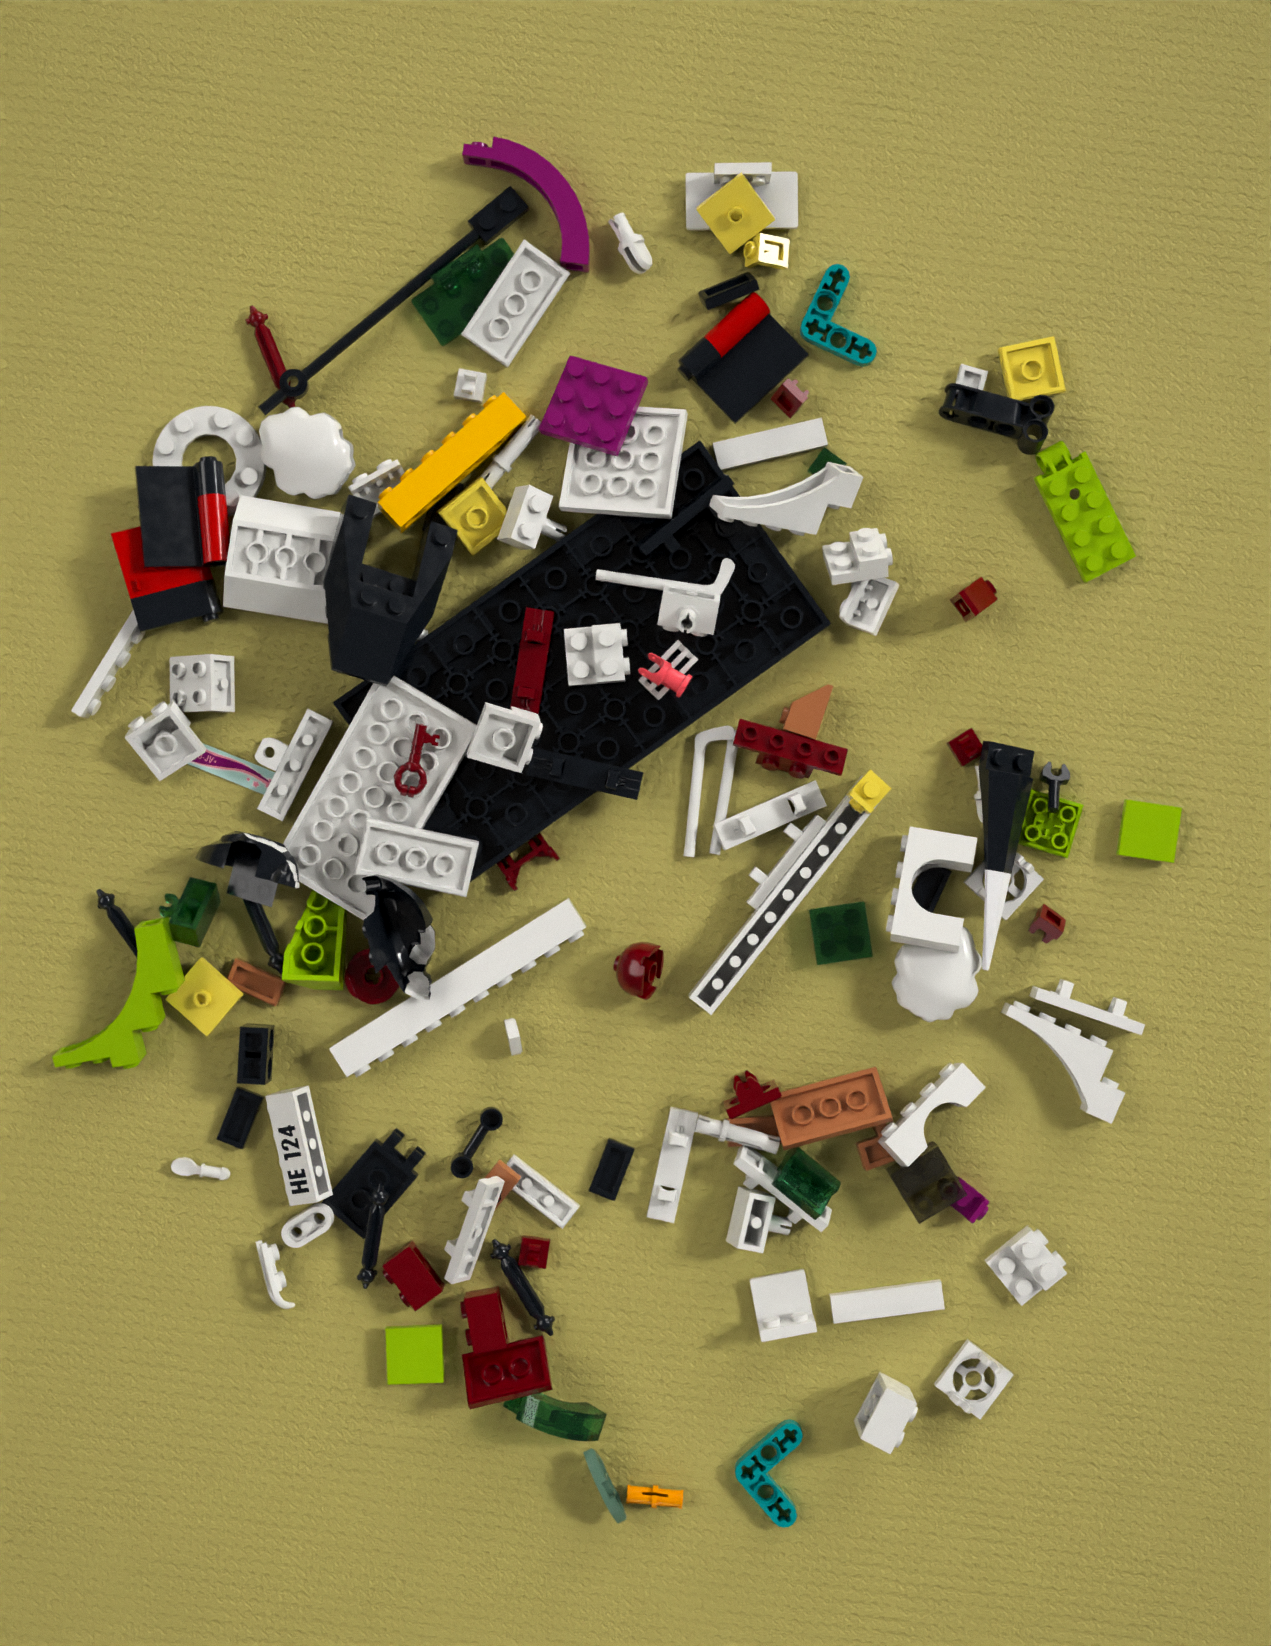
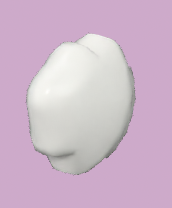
(306, 452)
(937, 981)

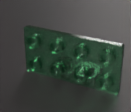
(461, 289)

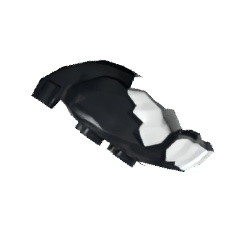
(256, 865)
(400, 934)

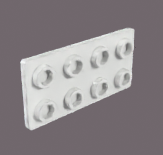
(775, 189)

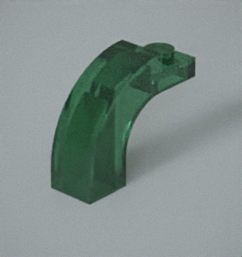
(559, 1418)

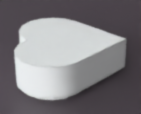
(513, 1036)

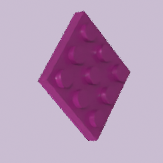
(593, 405)

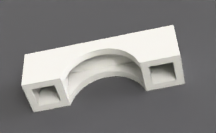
(906, 1137)

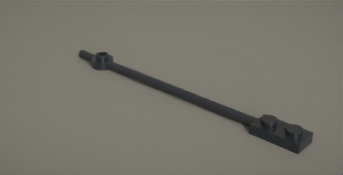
(485, 225)

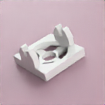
(1031, 881)
(979, 1406)

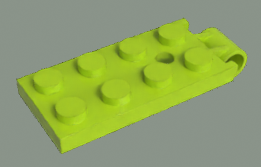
(1087, 523)

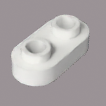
(309, 1225)

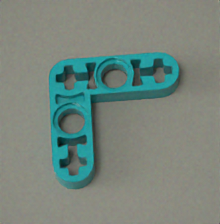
(823, 319)
(761, 1477)

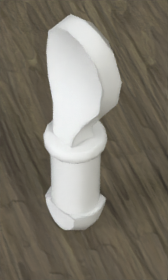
(187, 1167)

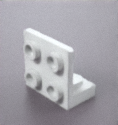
(203, 683)
(782, 1305)

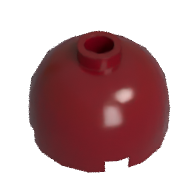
(638, 968)

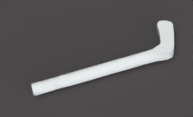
(726, 570)
(701, 742)
(724, 793)

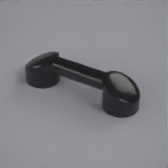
(462, 1162)

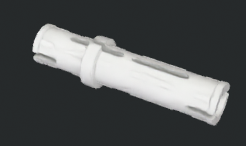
(502, 462)
(726, 1131)

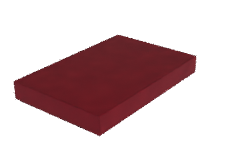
(507, 1372)

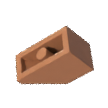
(806, 713)

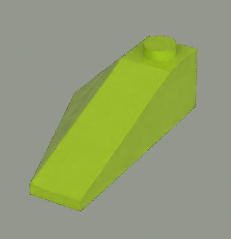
(318, 946)

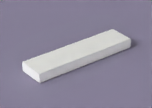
(770, 444)
(887, 1301)

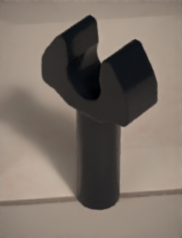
(1054, 784)

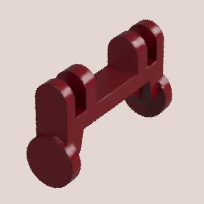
(512, 872)

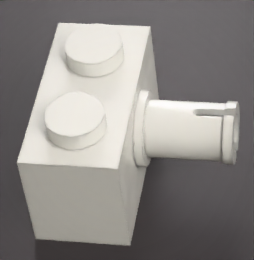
(528, 518)
(688, 610)
(753, 1220)

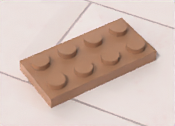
(831, 1108)

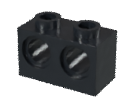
(255, 1054)

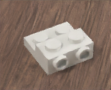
(860, 559)
(596, 654)
(505, 737)
(164, 740)
(1026, 1264)

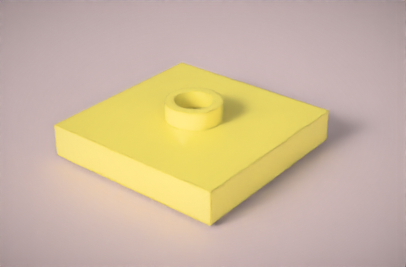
(735, 213)
(1031, 369)
(475, 515)
(205, 997)

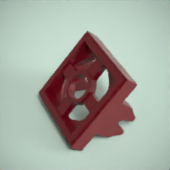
(750, 1095)

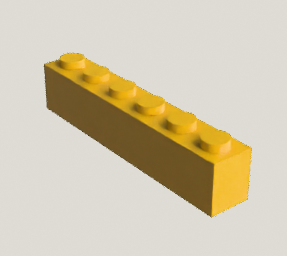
(451, 462)

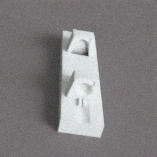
(769, 815)
(801, 841)
(1113, 1016)
(672, 1164)
(762, 1172)
(466, 1248)

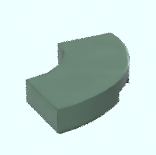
(605, 1486)

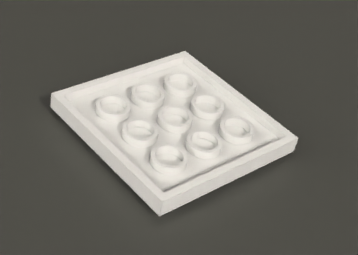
(639, 479)

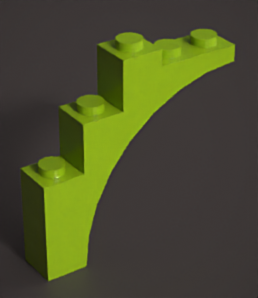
(156, 973)

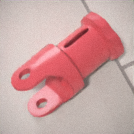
(666, 675)

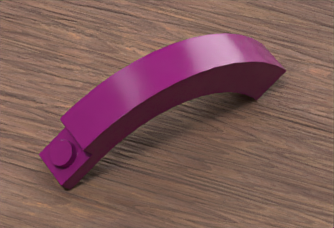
(550, 183)

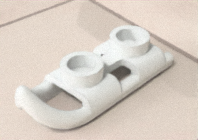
(274, 1280)

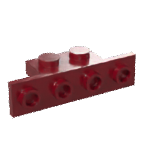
(789, 751)

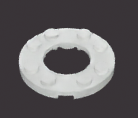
(227, 425)

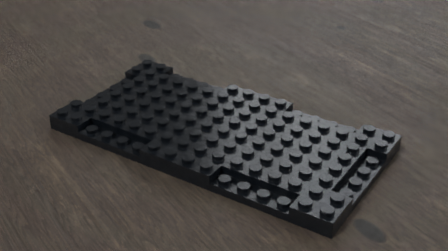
(476, 652)

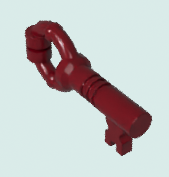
(413, 764)

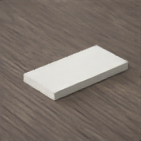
(515, 303)
(417, 857)

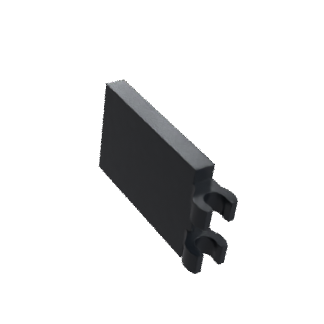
(377, 1165)

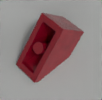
(974, 598)

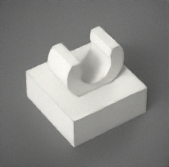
(470, 385)

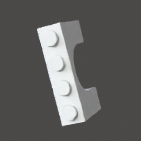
(910, 921)

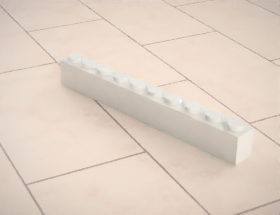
(777, 906)
(458, 987)

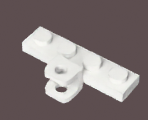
(291, 763)

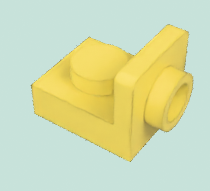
(766, 251)
(867, 792)

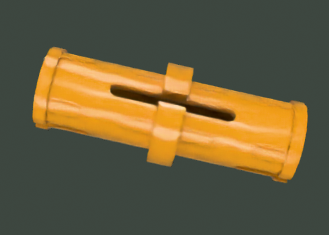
(654, 1496)

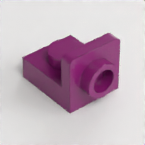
(973, 1205)

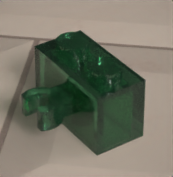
(192, 912)

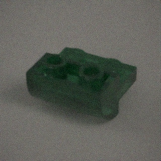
(805, 1182)

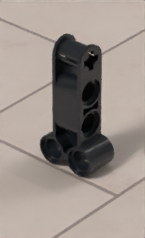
(1000, 415)

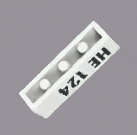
(299, 1146)

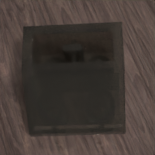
(927, 1183)

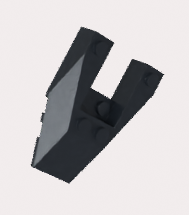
(375, 612)

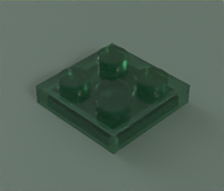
(840, 932)

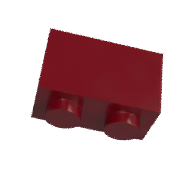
(412, 1276)
(485, 1320)

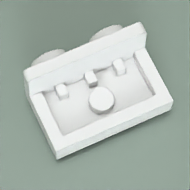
(372, 485)
(868, 604)

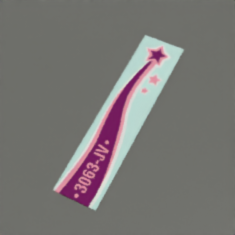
(234, 769)

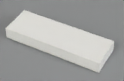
(542, 1193)

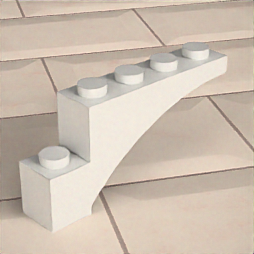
(797, 506)
(1080, 1056)

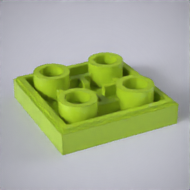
(1048, 830)
(1149, 831)
(414, 1354)

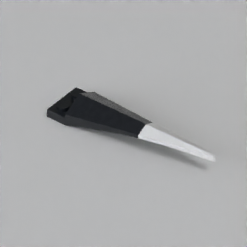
(1004, 797)

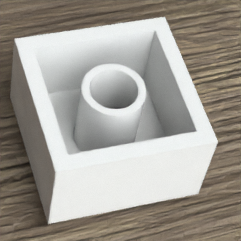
(885, 1413)

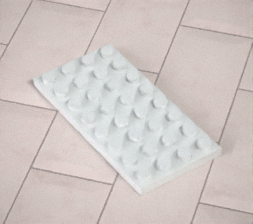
(362, 785)

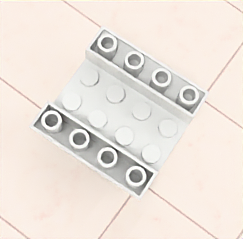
(279, 559)

